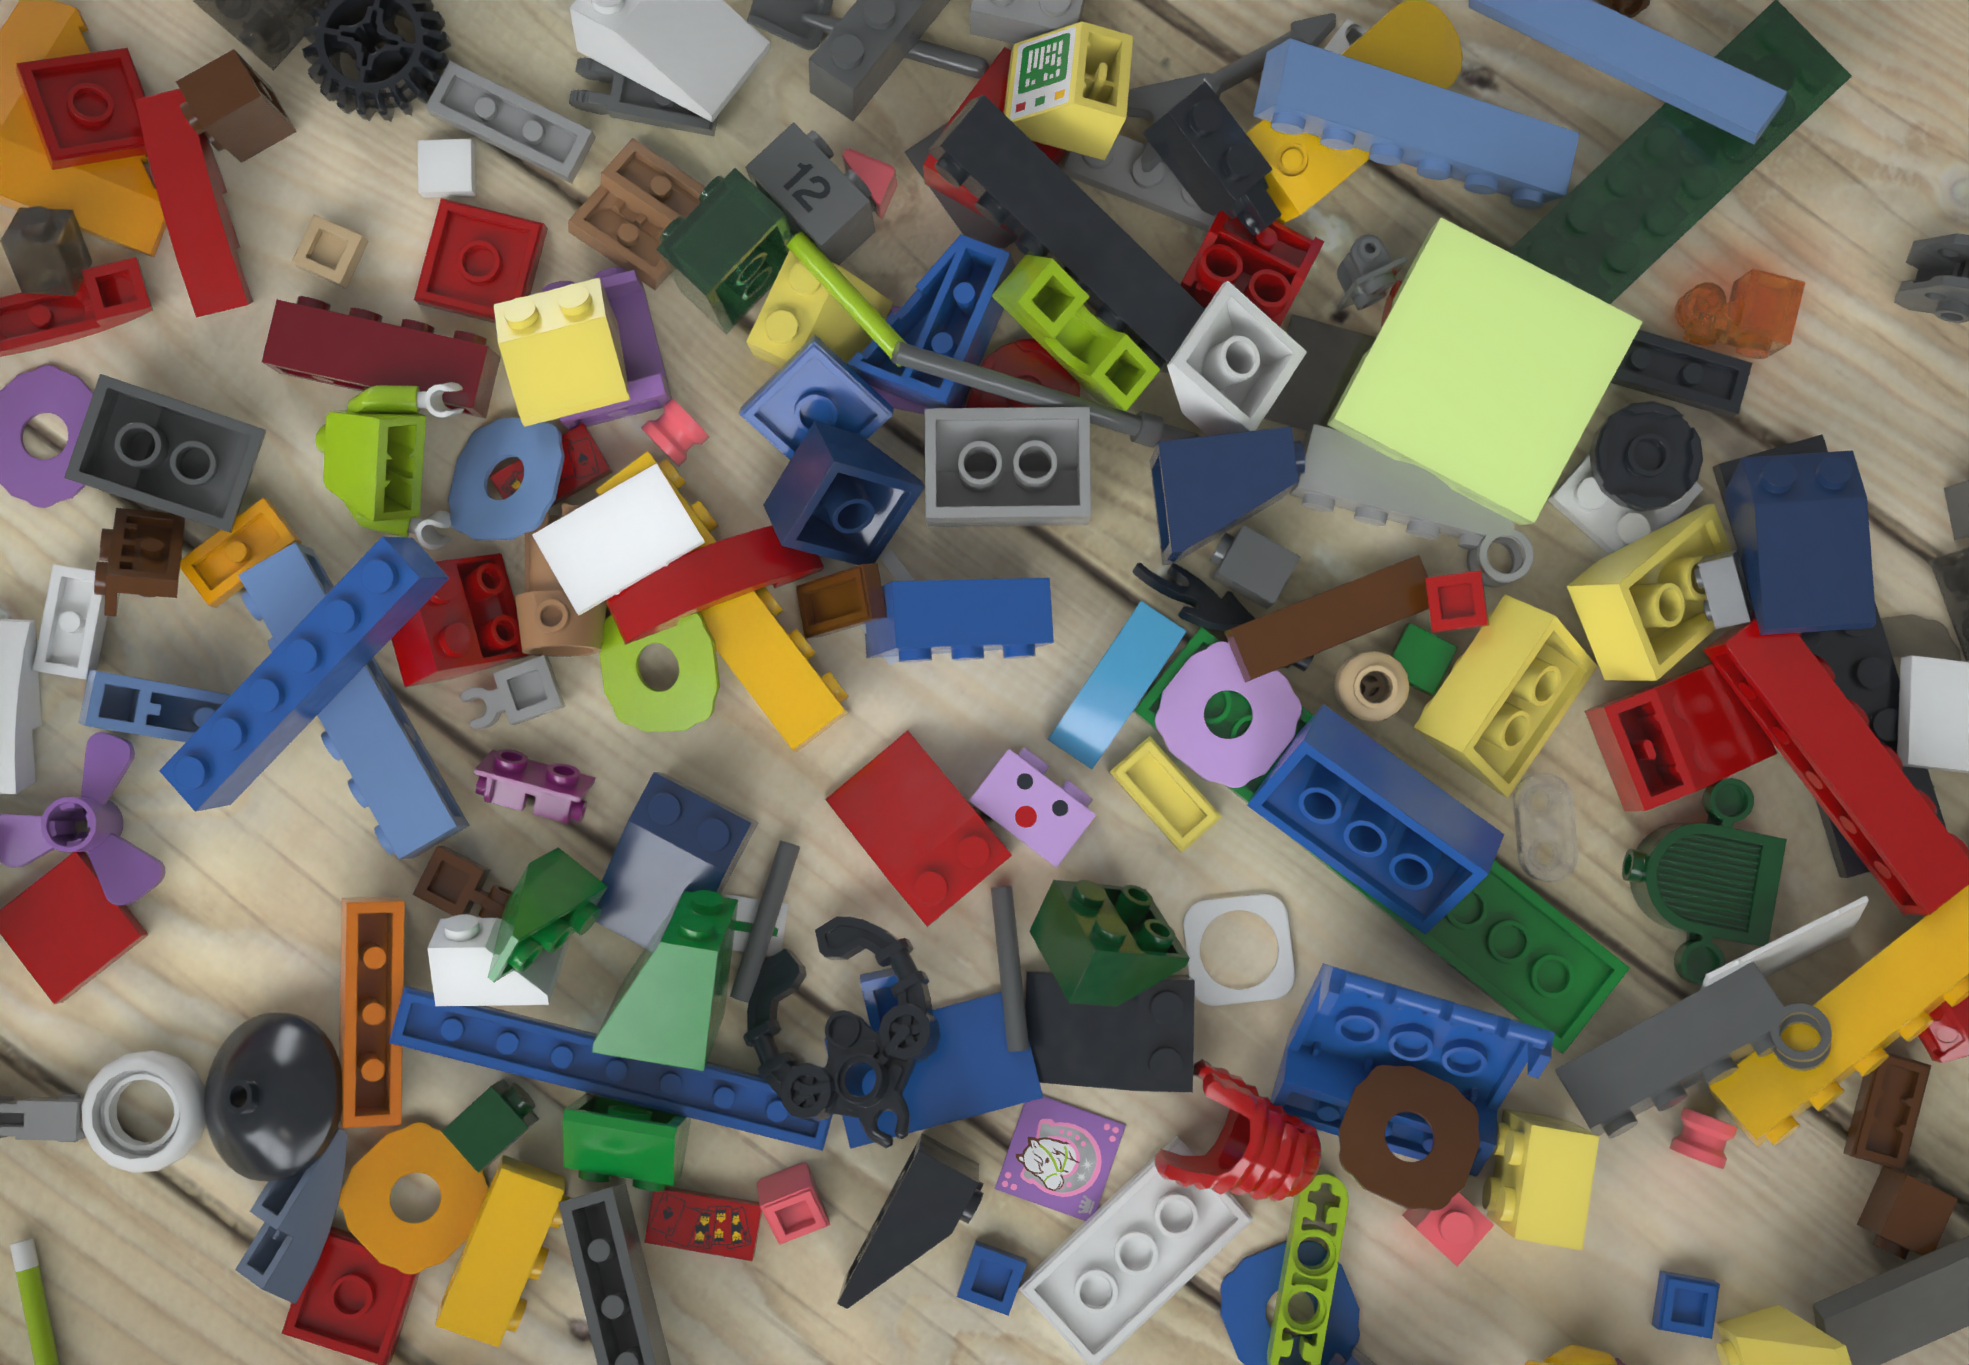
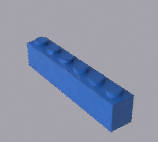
(304, 673)

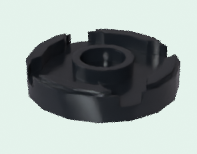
(1646, 456)

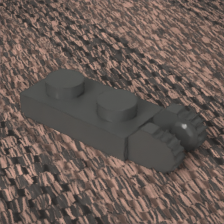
(634, 101)

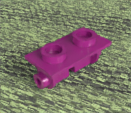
(510, 776)

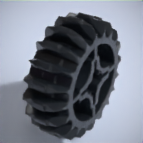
(375, 90)

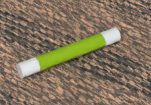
(34, 1302)

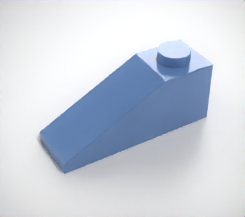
(146, 706)

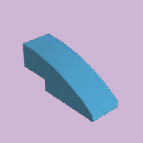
(1117, 685)

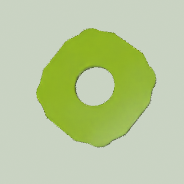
(653, 710)

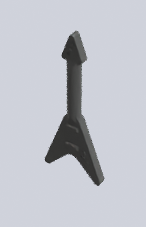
(1158, 98)

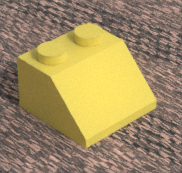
(804, 308)
(562, 351)

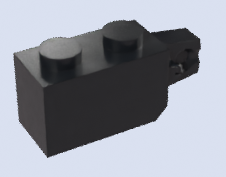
(1215, 159)

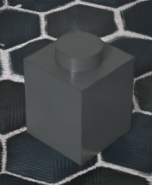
(1253, 565)

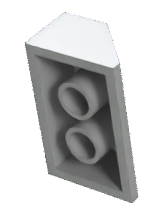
(1007, 466)

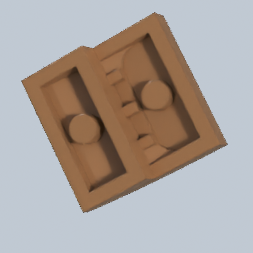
(632, 209)

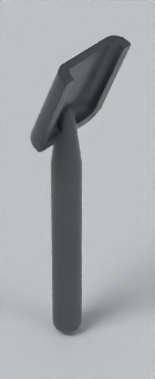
(806, 20)

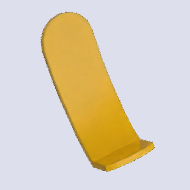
(1407, 40)

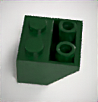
(1105, 941)

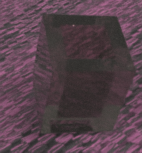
(46, 251)

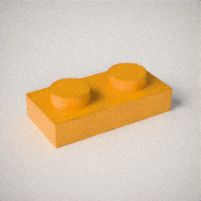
(221, 558)

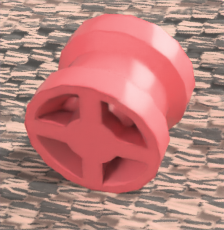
(675, 432)
(1703, 1138)

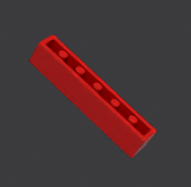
(1844, 766)

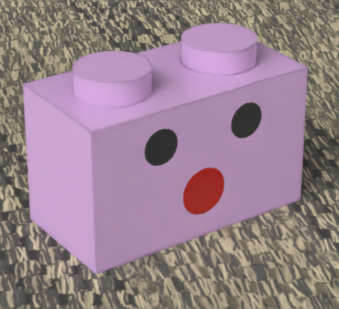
(1034, 806)

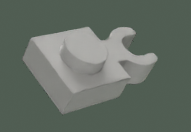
(521, 692)

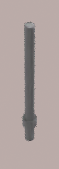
(1143, 427)

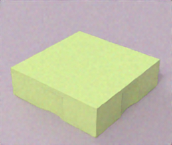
(1485, 372)

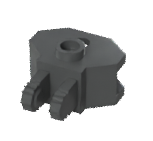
(1941, 278)

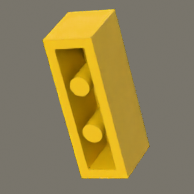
(502, 1252)

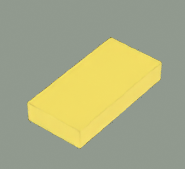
(1165, 794)

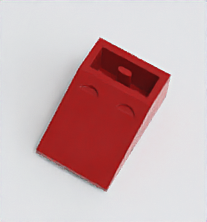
(1676, 738)

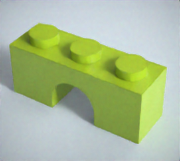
(1054, 314)

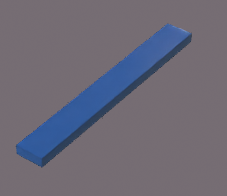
(566, 1059)

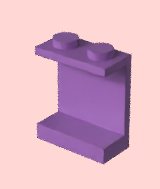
(640, 350)

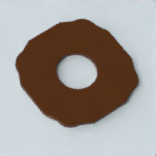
(1368, 1159)

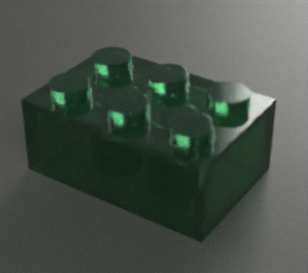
(727, 249)

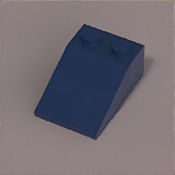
(1804, 541)
(669, 846)

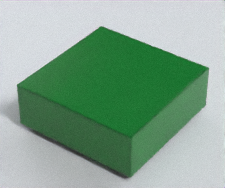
(1423, 657)

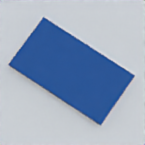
(963, 1076)

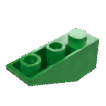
(543, 910)

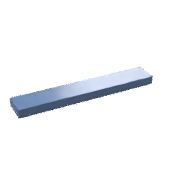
(1645, 61)

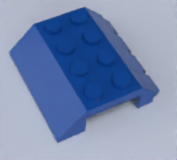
(1364, 1022)

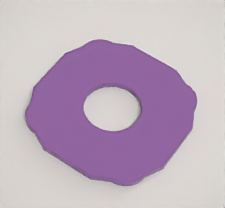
(26, 396)

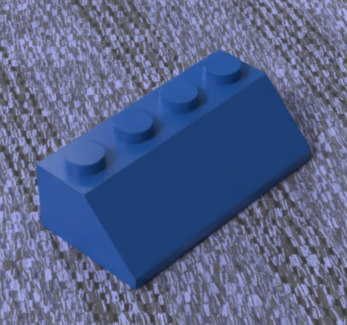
(1377, 820)

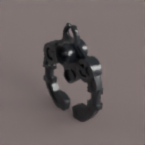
(854, 1048)

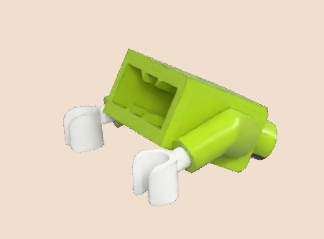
(378, 459)

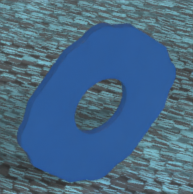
(1253, 1283)

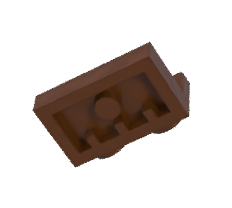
(141, 556)

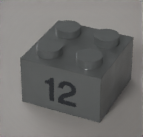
(814, 192)

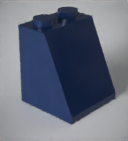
(1218, 483)

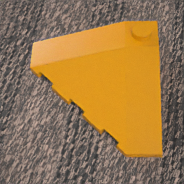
(108, 197)

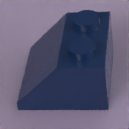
(840, 497)

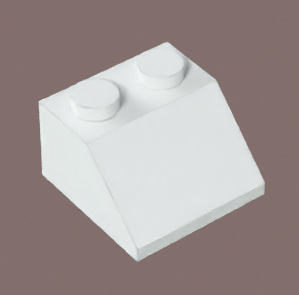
(1232, 365)

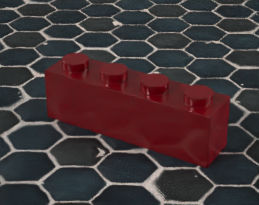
(365, 352)

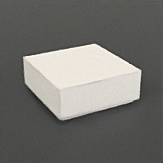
(446, 168)

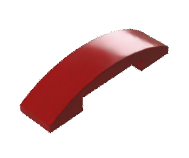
(104, 300)
(708, 579)

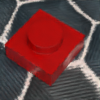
(1457, 601)

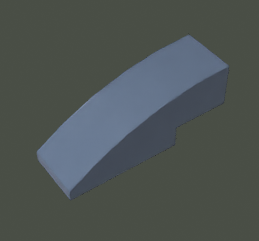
(295, 1224)

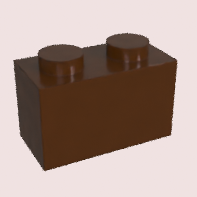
(234, 107)

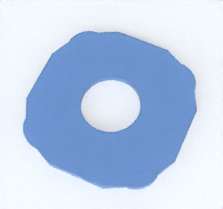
(506, 519)

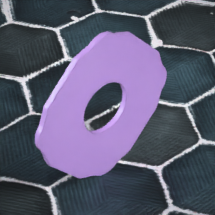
(1220, 759)

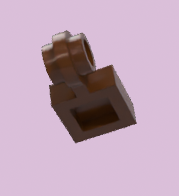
(457, 883)

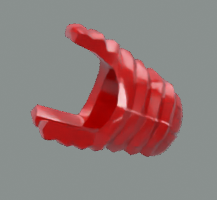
(1257, 1150)

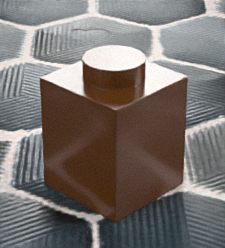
(1906, 1214)

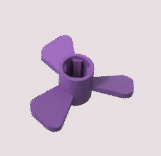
(121, 867)

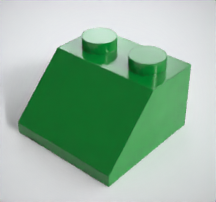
(624, 1141)

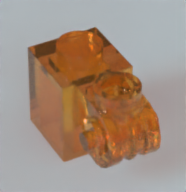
(1754, 320)

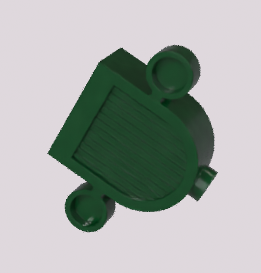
(1709, 879)

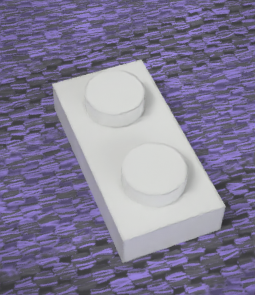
(71, 624)

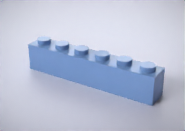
(1414, 124)
(363, 720)

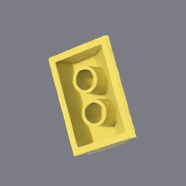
(1506, 694)

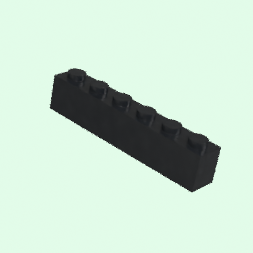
(1061, 222)

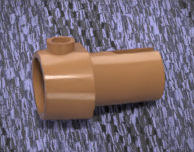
(545, 613)

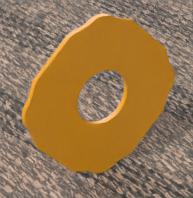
(369, 1209)

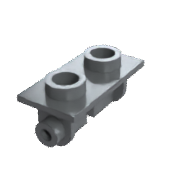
(1367, 273)

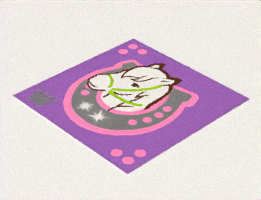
(1060, 1157)

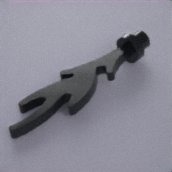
(1207, 607)

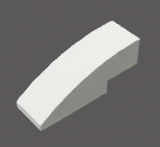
(18, 704)

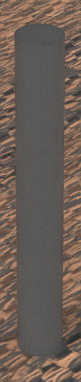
(765, 921)
(1009, 969)

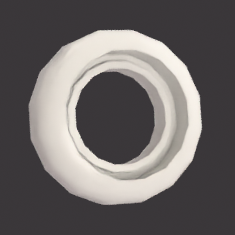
(101, 1120)

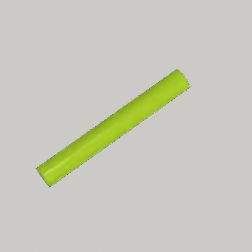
(844, 293)

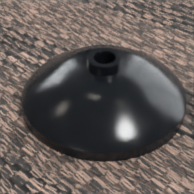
(273, 1096)

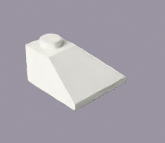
(461, 963)

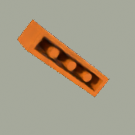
(368, 1008)

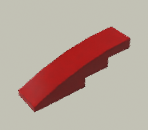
(193, 205)

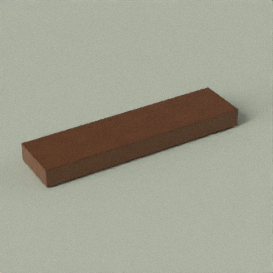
(1329, 618)

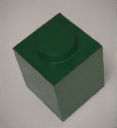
(492, 1123)

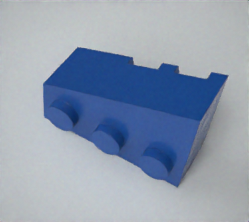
(945, 315)
(962, 619)

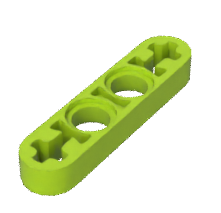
(1313, 1279)

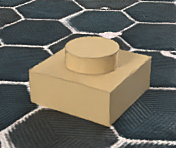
(330, 251)

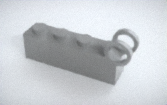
(1382, 489)

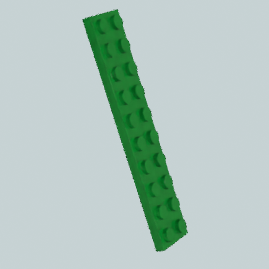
(1495, 937)

